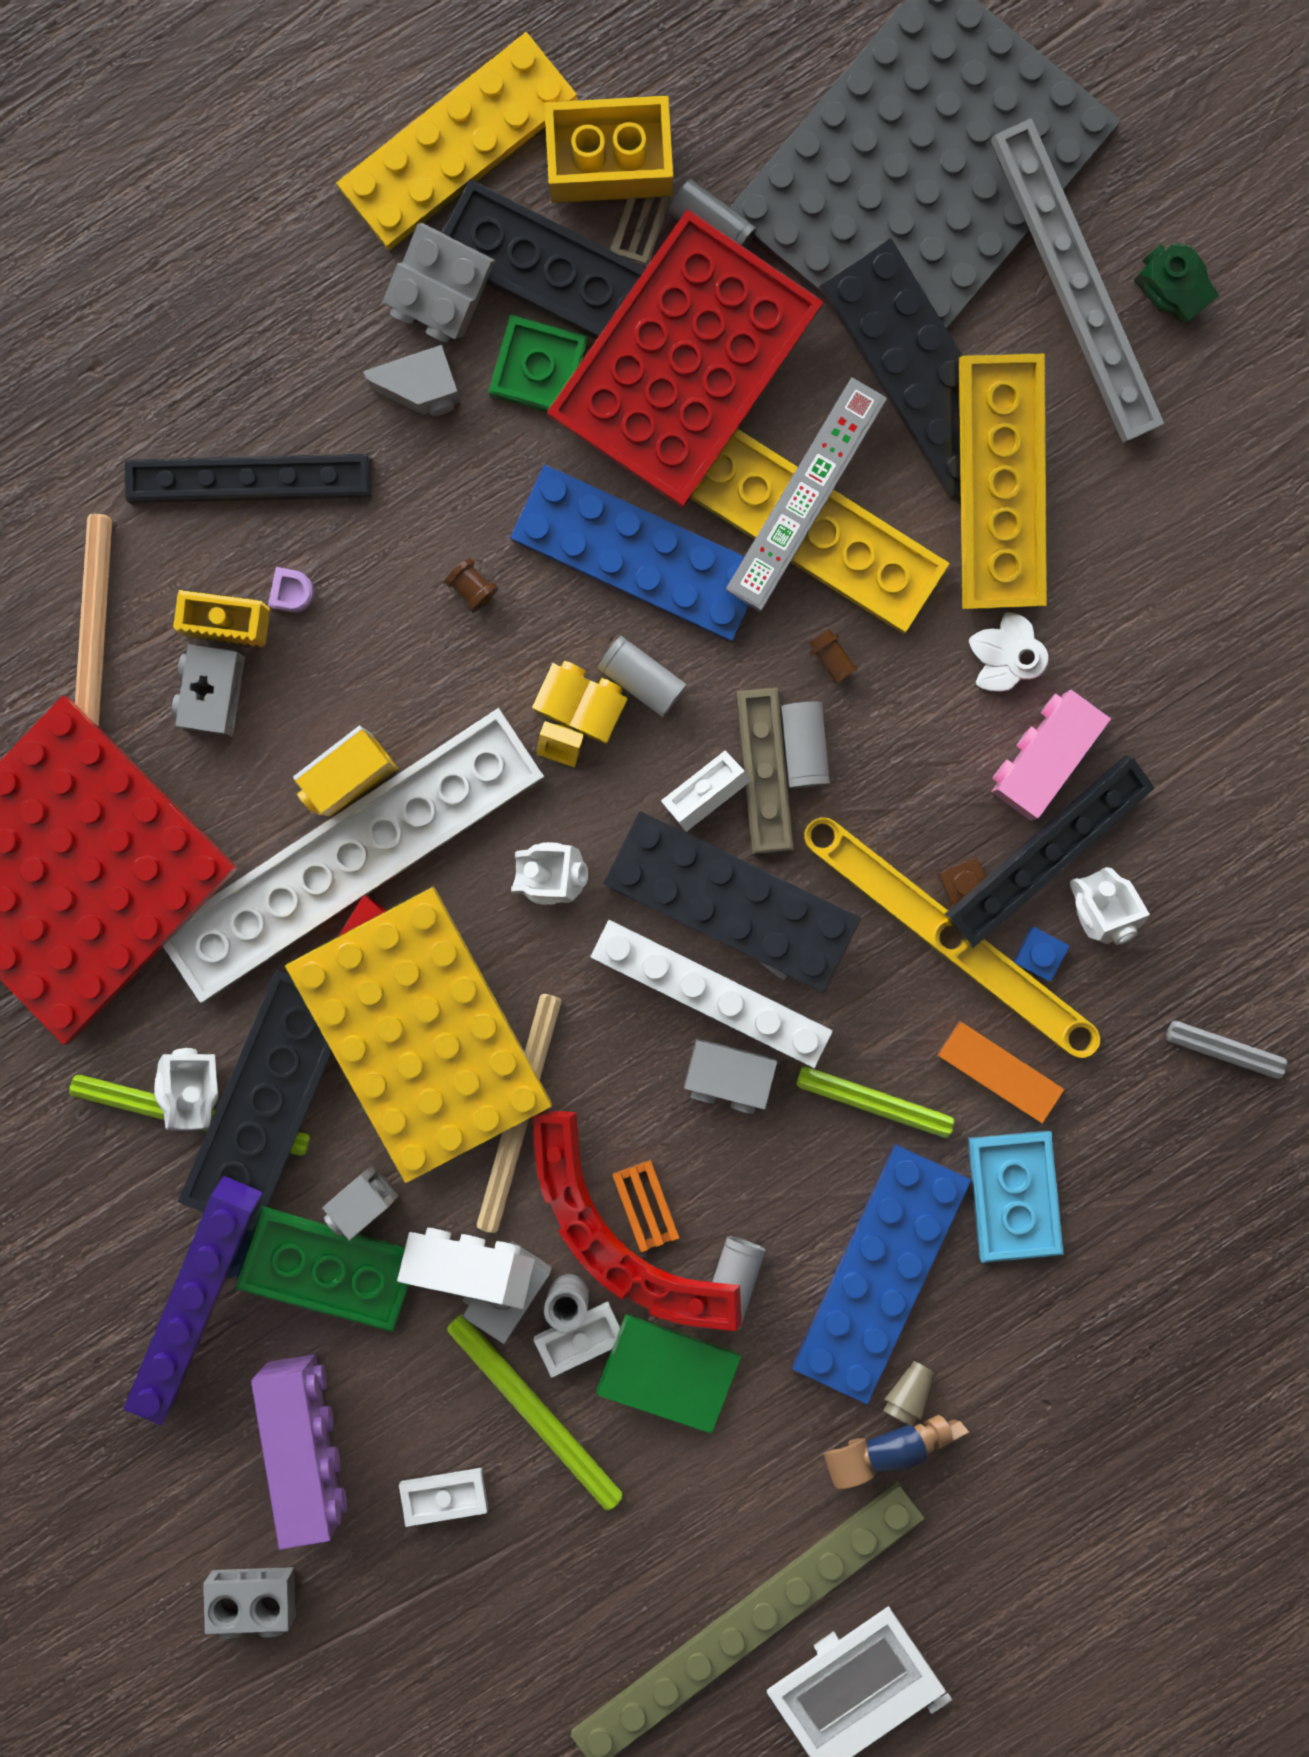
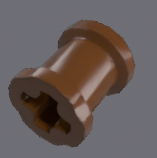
(471, 585)

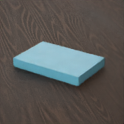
(1015, 1196)

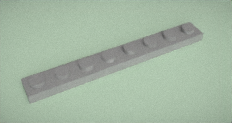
(1076, 280)

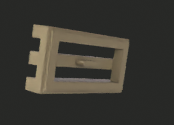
(654, 234)

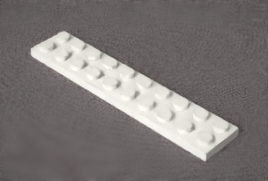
(352, 855)

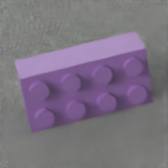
(299, 1450)

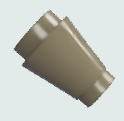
(910, 1394)

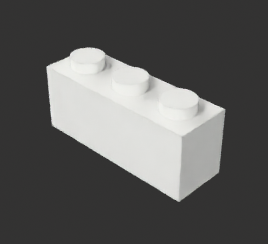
(466, 1267)

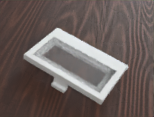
(857, 1688)

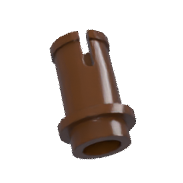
(832, 655)

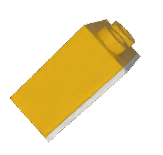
(344, 773)

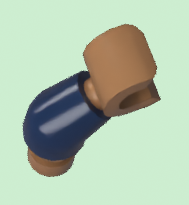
(891, 1451)

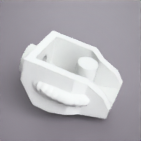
(550, 873)
(1108, 907)
(186, 1089)

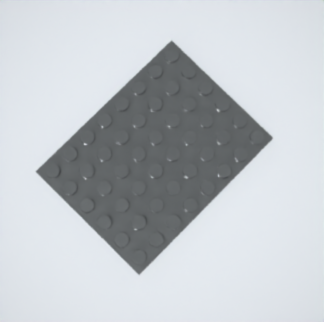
(911, 156)

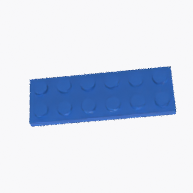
(631, 551)
(880, 1273)

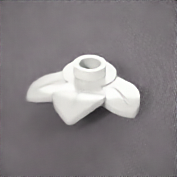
(1002, 651)

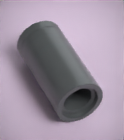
(713, 212)

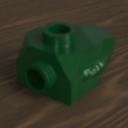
(1176, 281)

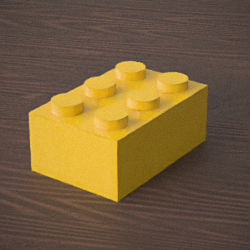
(609, 149)

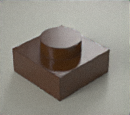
(961, 879)

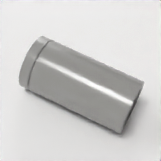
(641, 676)
(805, 744)
(740, 1266)
(562, 1317)

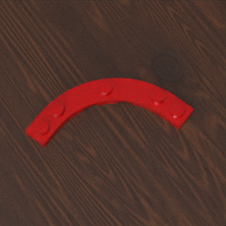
(603, 1254)

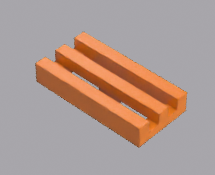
(657, 1238)

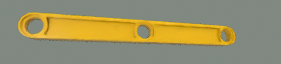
(927, 919)

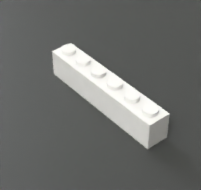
(711, 993)

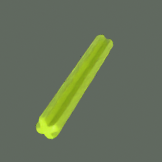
(875, 1102)

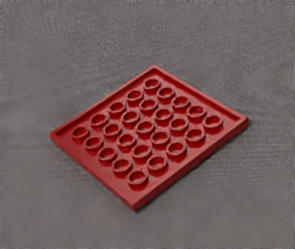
(89, 870)

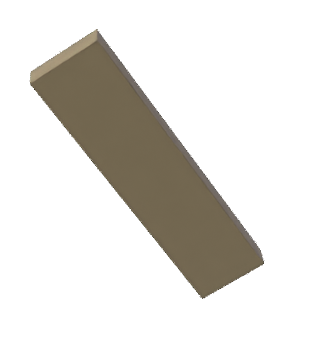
(766, 769)

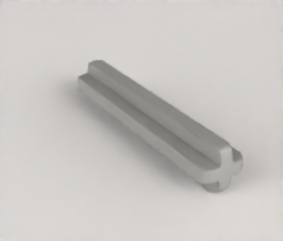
(1226, 1049)

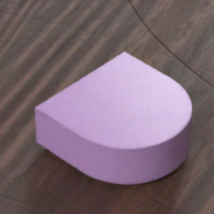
(291, 591)

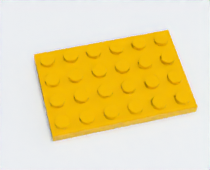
(419, 1034)

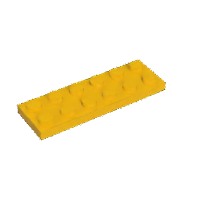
(455, 141)
(1003, 480)

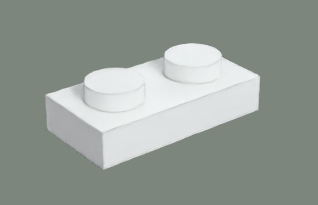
(706, 790)
(570, 1348)
(443, 1497)

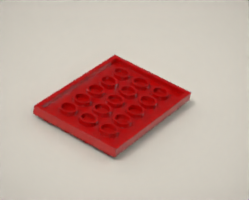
(684, 358)

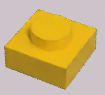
(559, 743)

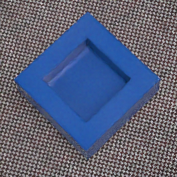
(1040, 954)

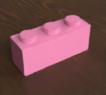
(1049, 754)

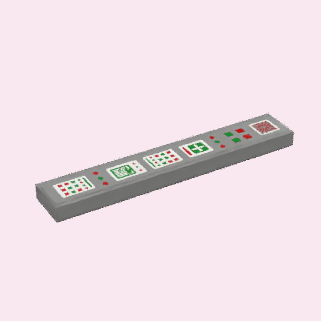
(806, 494)

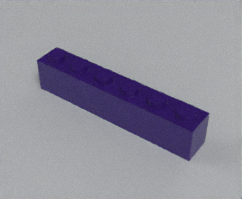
(192, 1300)

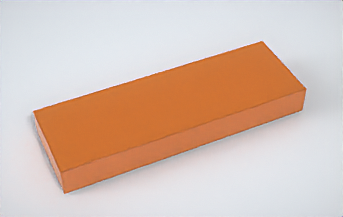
(1000, 1072)

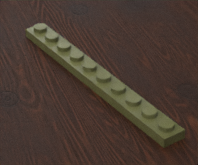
(748, 1624)

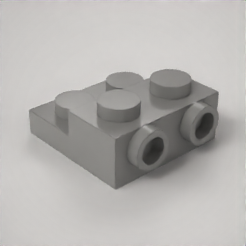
(438, 283)

